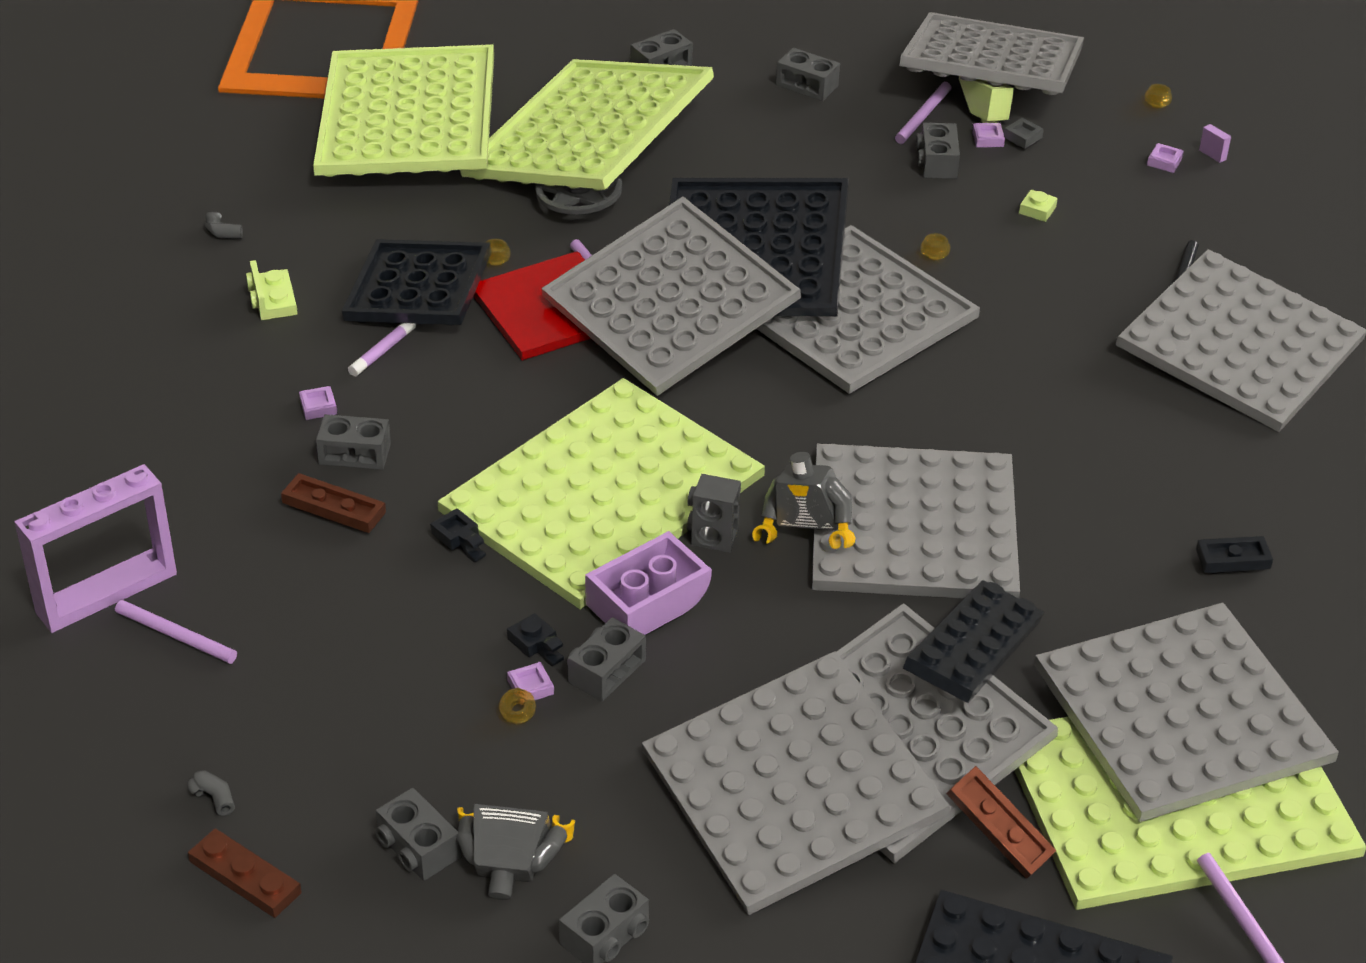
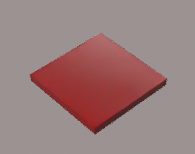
(523, 314)

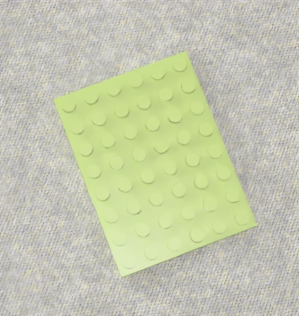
(406, 111)
(590, 123)
(596, 486)
(1116, 858)

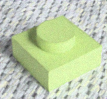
(1038, 205)

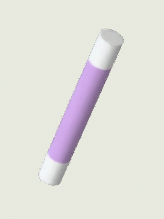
(380, 348)

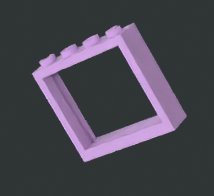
(114, 583)

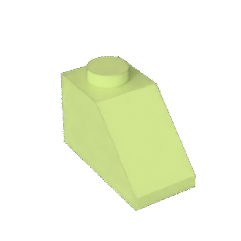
(988, 100)

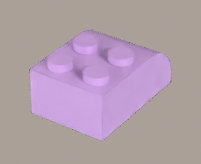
(648, 584)

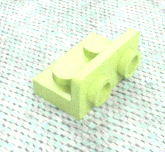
(271, 292)

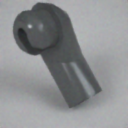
(221, 230)
(219, 790)

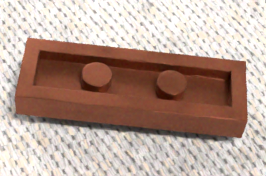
(333, 502)
(1001, 822)
(244, 873)

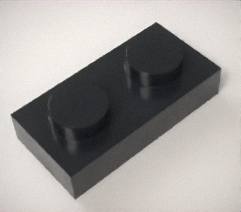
(1234, 554)

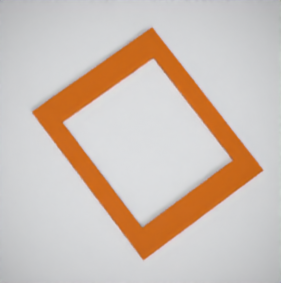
(239, 81)

